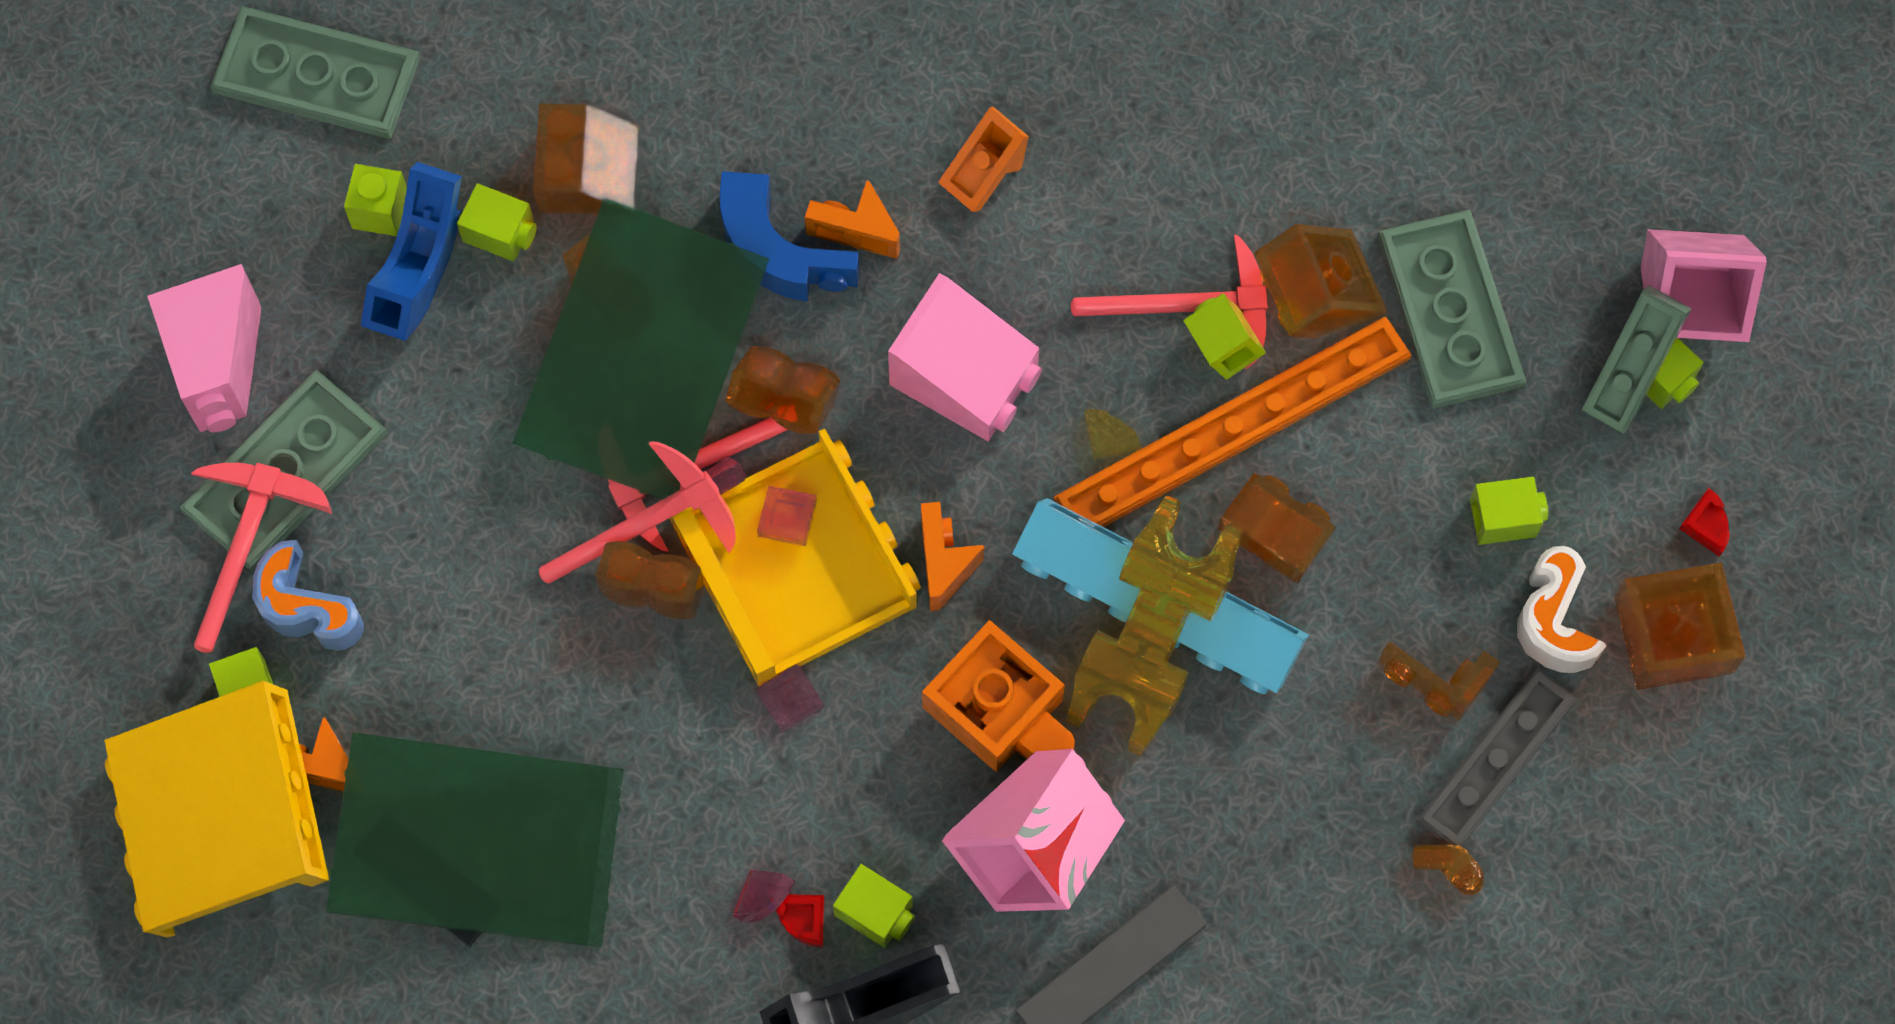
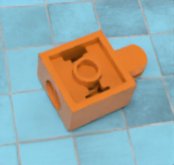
(998, 700)

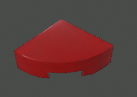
(1708, 523)
(803, 918)

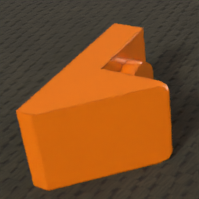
(984, 159)
(865, 229)
(945, 567)
(328, 760)

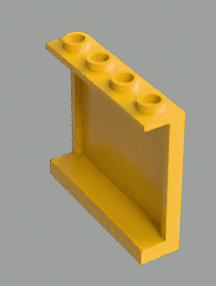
(794, 599)
(214, 807)

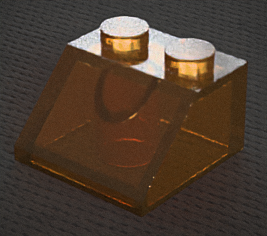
(583, 159)
(1318, 280)

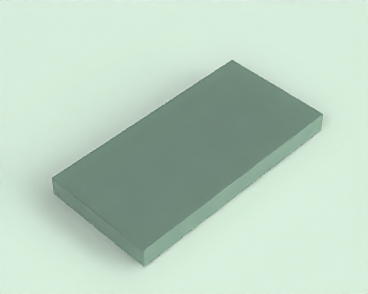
(315, 72)
(1451, 309)
(310, 436)

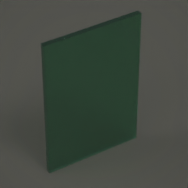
(640, 348)
(475, 840)

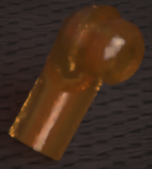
(1454, 863)

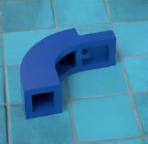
(427, 233)
(790, 268)

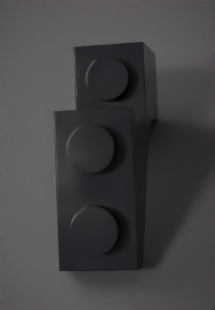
(879, 996)

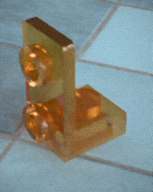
(1440, 695)

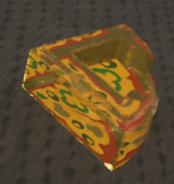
(1109, 435)

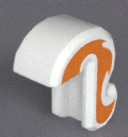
(1541, 617)

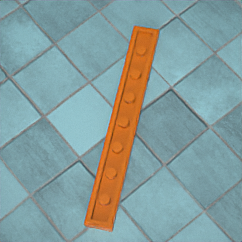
(1237, 425)

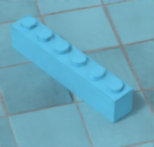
(1091, 564)

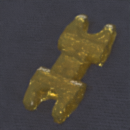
(1169, 590)

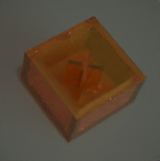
(1679, 626)

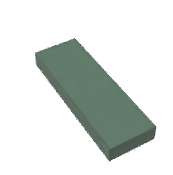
(1636, 359)

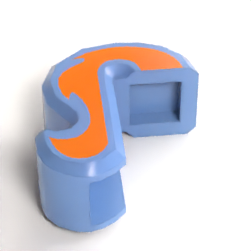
(300, 611)

